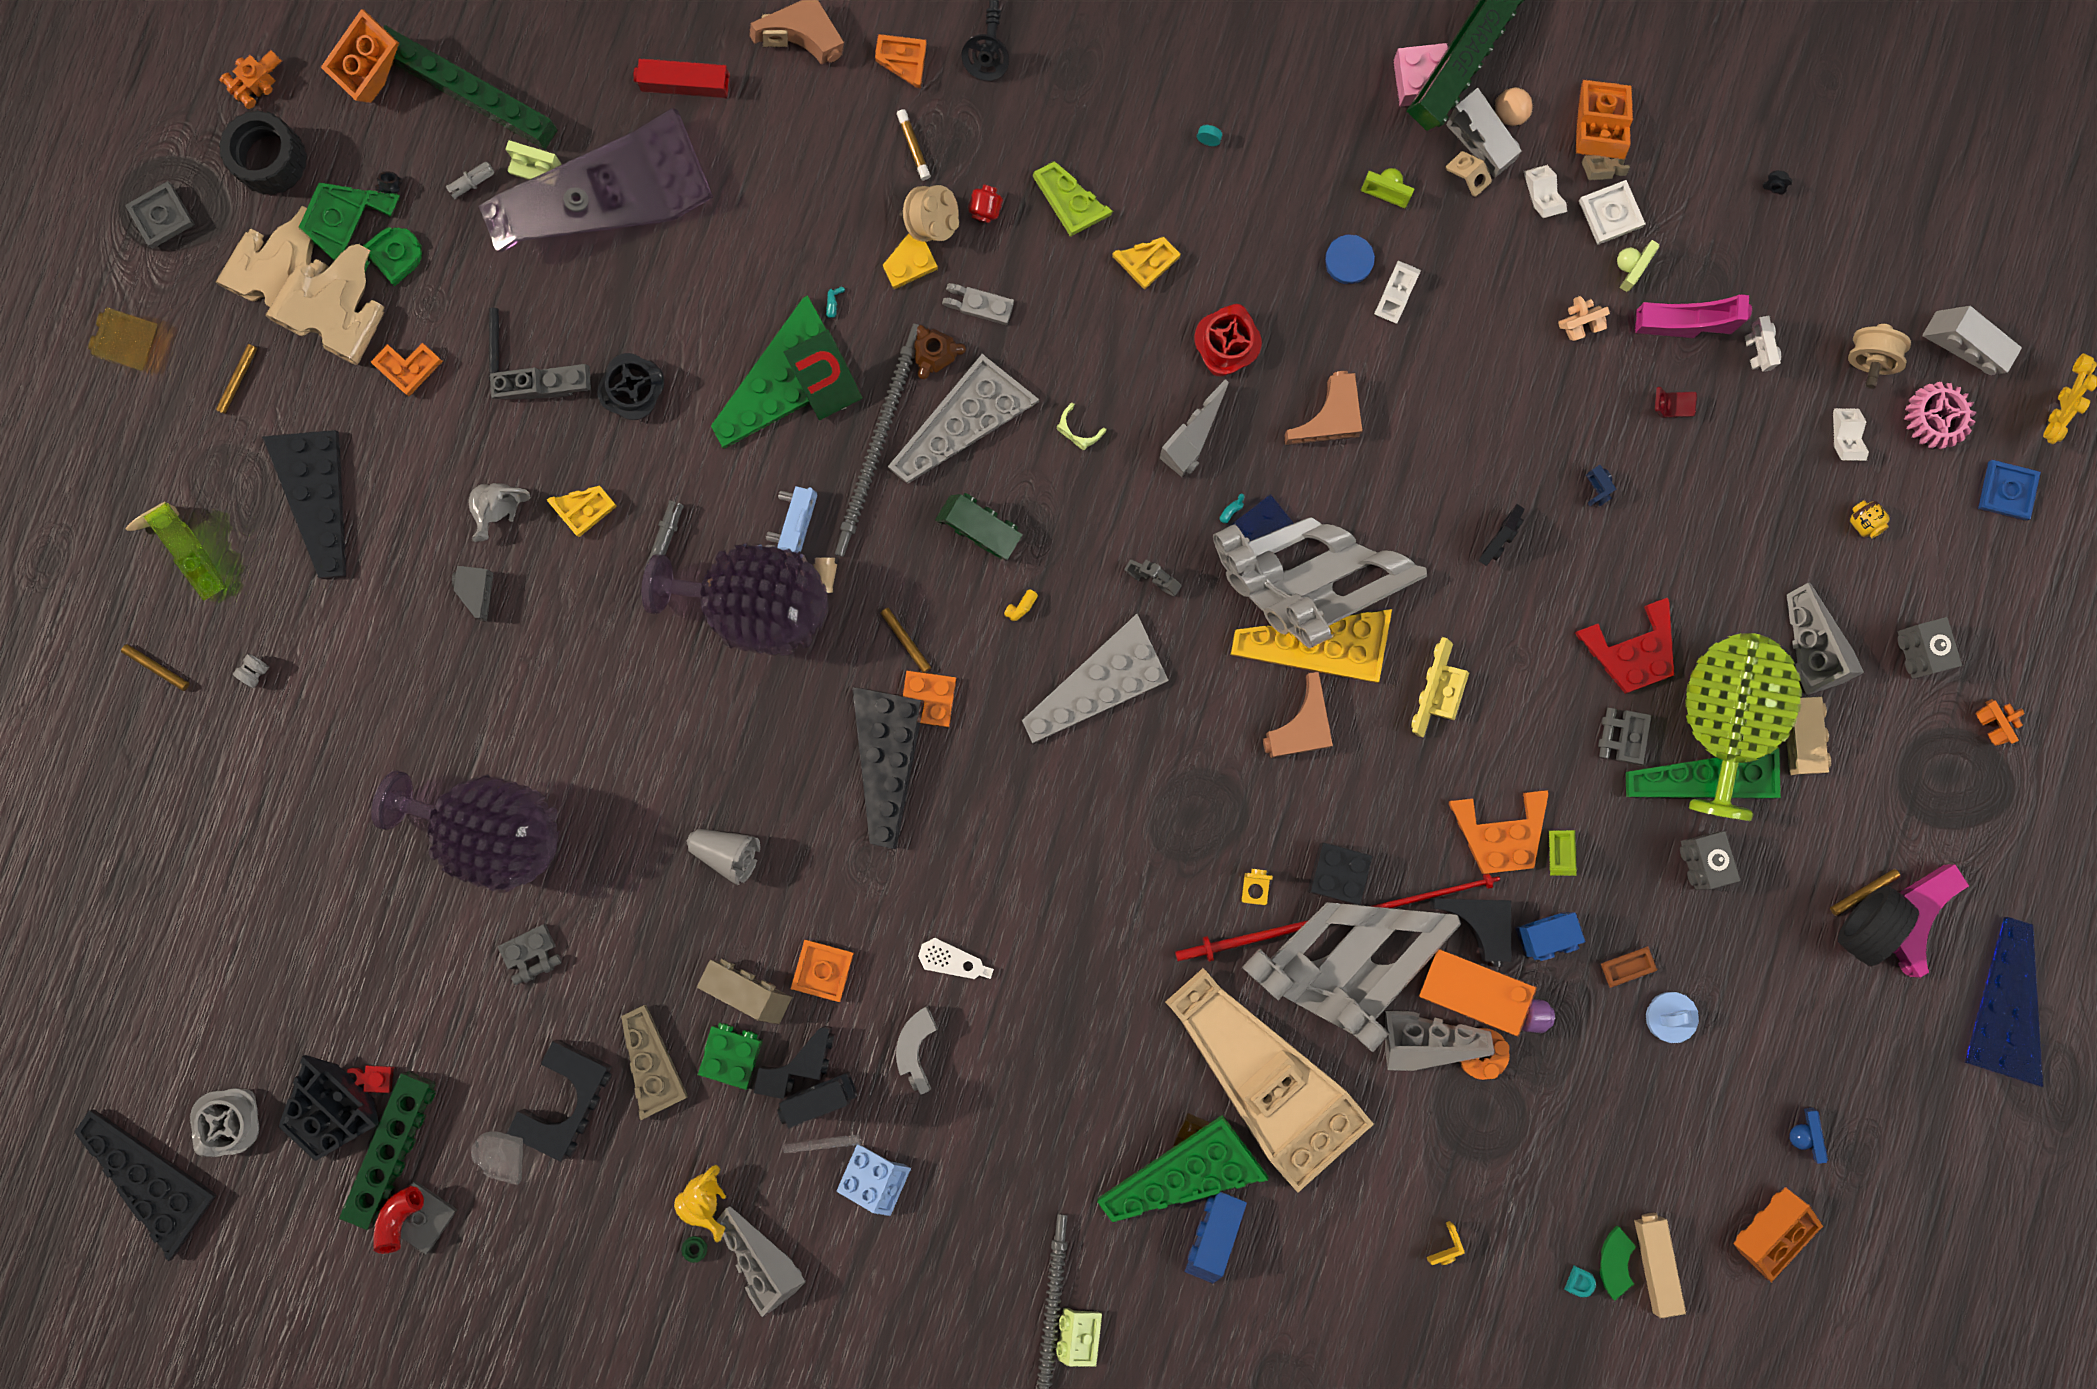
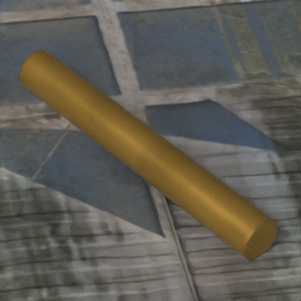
(236, 378)
(905, 640)
(155, 667)
(1864, 892)

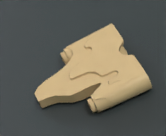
(263, 271)
(329, 305)

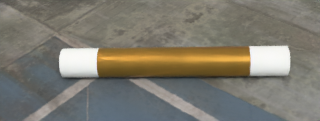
(913, 144)

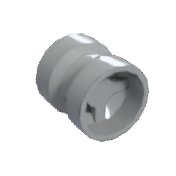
(247, 675)

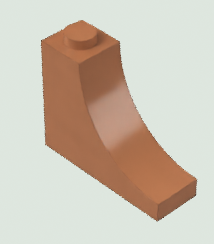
(805, 26)
(1338, 417)
(1307, 730)

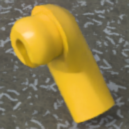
(1023, 607)

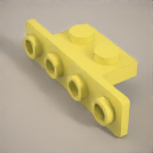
(1442, 690)

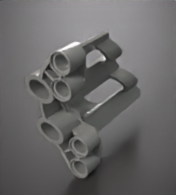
(1303, 597)
(1346, 983)

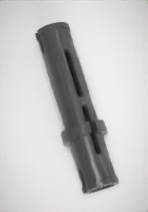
(666, 529)

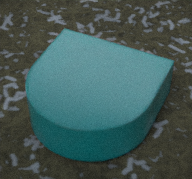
(1580, 1282)

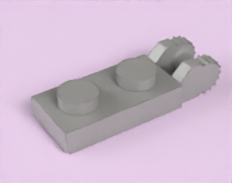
(980, 304)

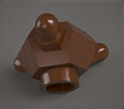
(935, 351)

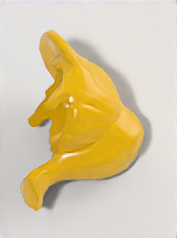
(699, 1203)

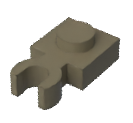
(1604, 168)

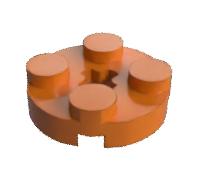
(1490, 1066)

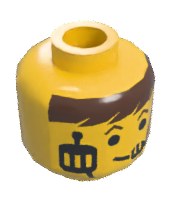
(1869, 519)

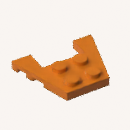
(1503, 844)

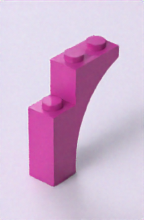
(1691, 319)
(1929, 897)

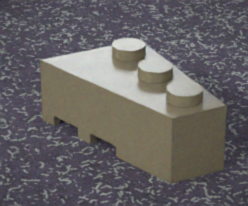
(744, 992)

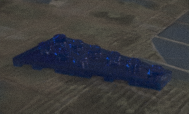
(2008, 1017)

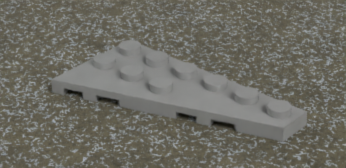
(972, 409)
(1109, 677)

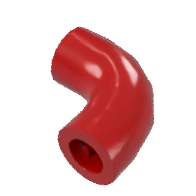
(391, 1218)

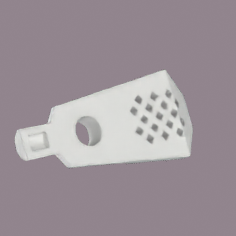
(955, 962)

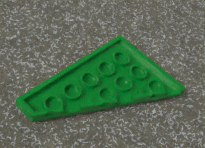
(771, 385)

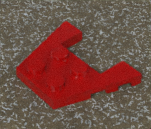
(1638, 659)

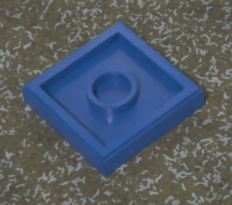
(2009, 490)

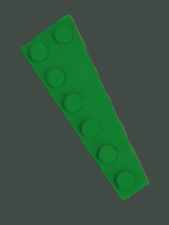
(1701, 778)

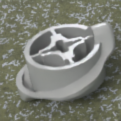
(240, 1122)

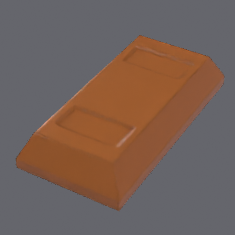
(1628, 967)

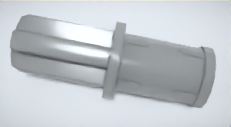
(470, 179)

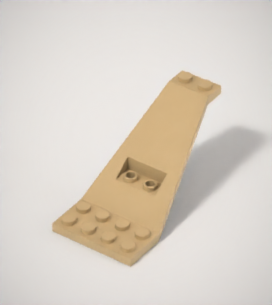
(1302, 1119)

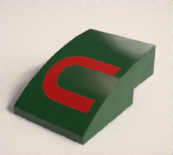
(823, 374)

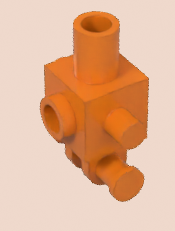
(251, 78)

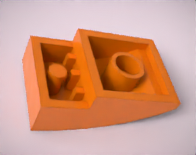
(1604, 119)

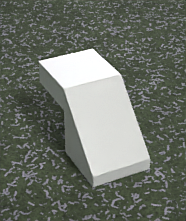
(1543, 191)
(1397, 292)
(1848, 431)

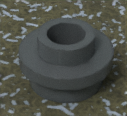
(573, 205)

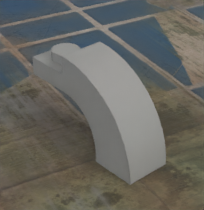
(908, 1047)

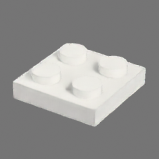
(1611, 212)

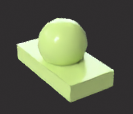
(1634, 262)

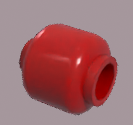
(985, 204)

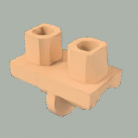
(1594, 316)

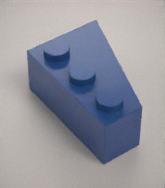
(1215, 1237)

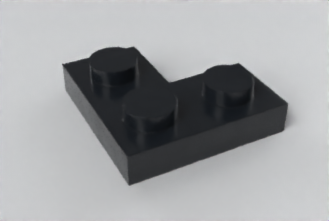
(1506, 532)

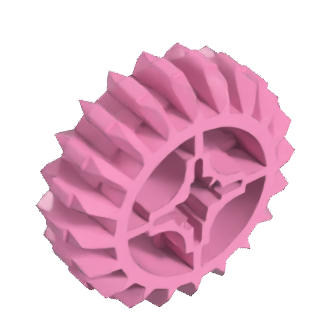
(1947, 403)

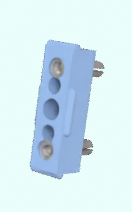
(797, 518)

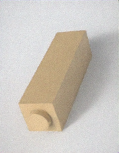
(1659, 1265)

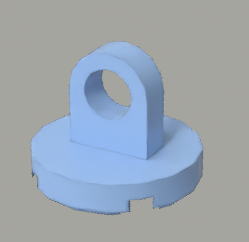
(1672, 1017)

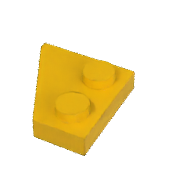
(1148, 260)
(909, 262)
(583, 508)

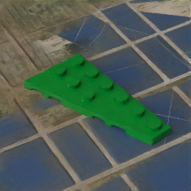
(1192, 1170)

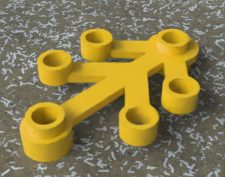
(2071, 399)

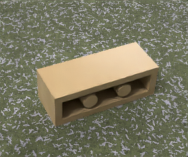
(1808, 739)

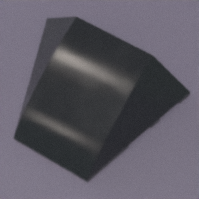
(326, 1108)

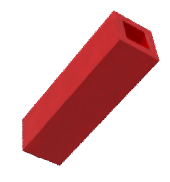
(682, 78)

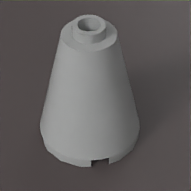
(725, 852)

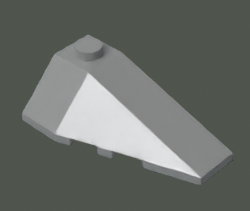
(1820, 646)
(1426, 1043)
(767, 1269)

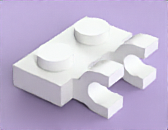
(1763, 335)

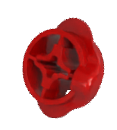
(1235, 317)

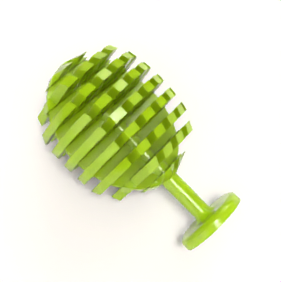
(1741, 708)

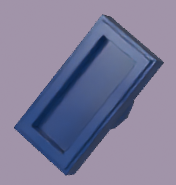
(1810, 1135)

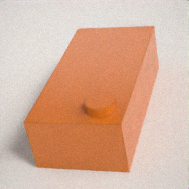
(1478, 992)

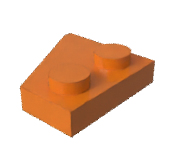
(902, 57)

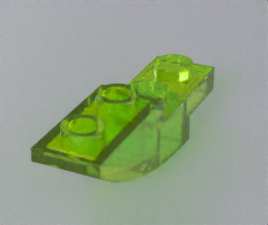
(186, 550)

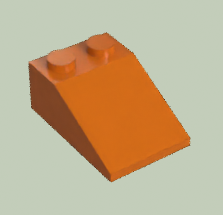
(362, 58)

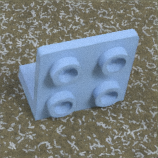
(873, 1181)

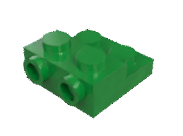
(730, 1055)

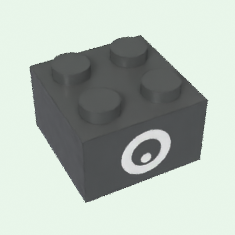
(1929, 648)
(1709, 860)

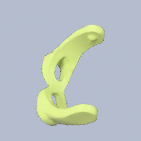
(1082, 443)

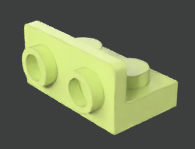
(529, 161)
(1079, 1337)

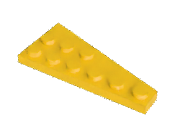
(1352, 652)

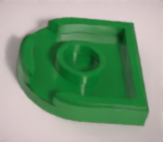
(395, 253)

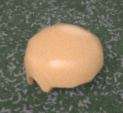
(1513, 106)

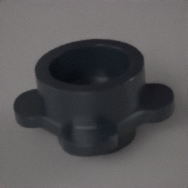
(388, 182)
(1777, 182)

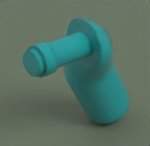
(831, 301)
(1231, 509)

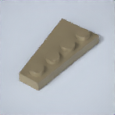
(652, 1068)

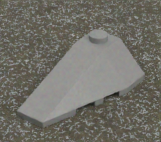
(1187, 442)

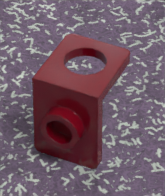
(1675, 403)

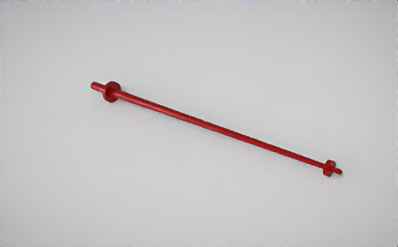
(1210, 948)

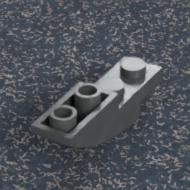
(537, 383)

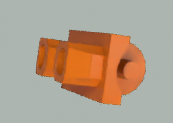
(2004, 732)

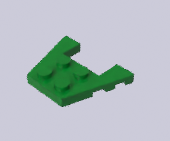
(336, 212)

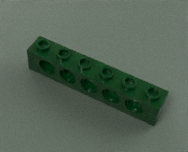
(356, 1209)

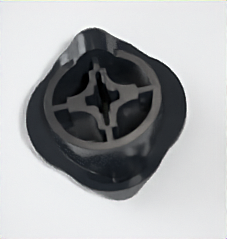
(623, 364)

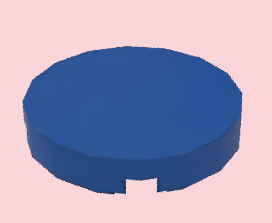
(1349, 259)

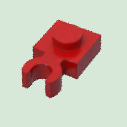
(374, 1078)

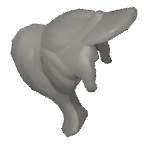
(493, 503)

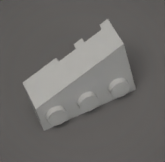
(1483, 133)
(1973, 339)

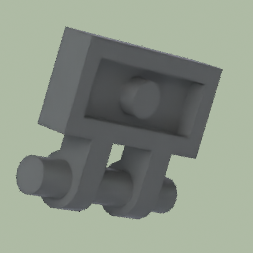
(1632, 738)
(525, 947)

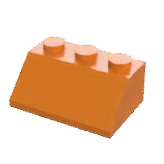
(1778, 1233)

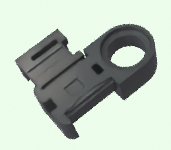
(1161, 578)

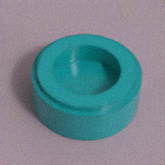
(1209, 135)

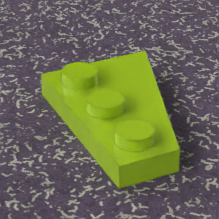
(1071, 203)

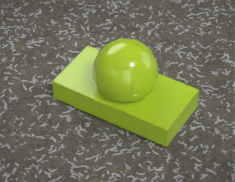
(1388, 187)
(1562, 853)

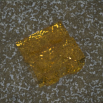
(122, 339)

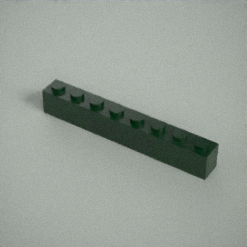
(1461, 61)
(472, 91)

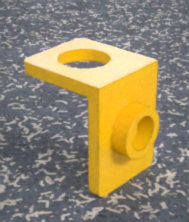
(1256, 877)
(1448, 1256)

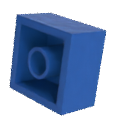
(1549, 935)

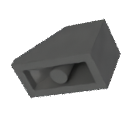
(474, 589)

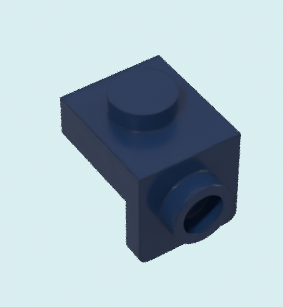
(1601, 481)

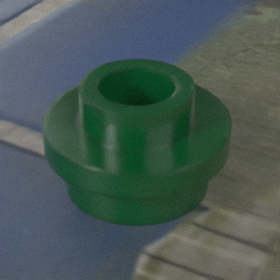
(688, 1254)

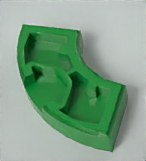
(1614, 1263)

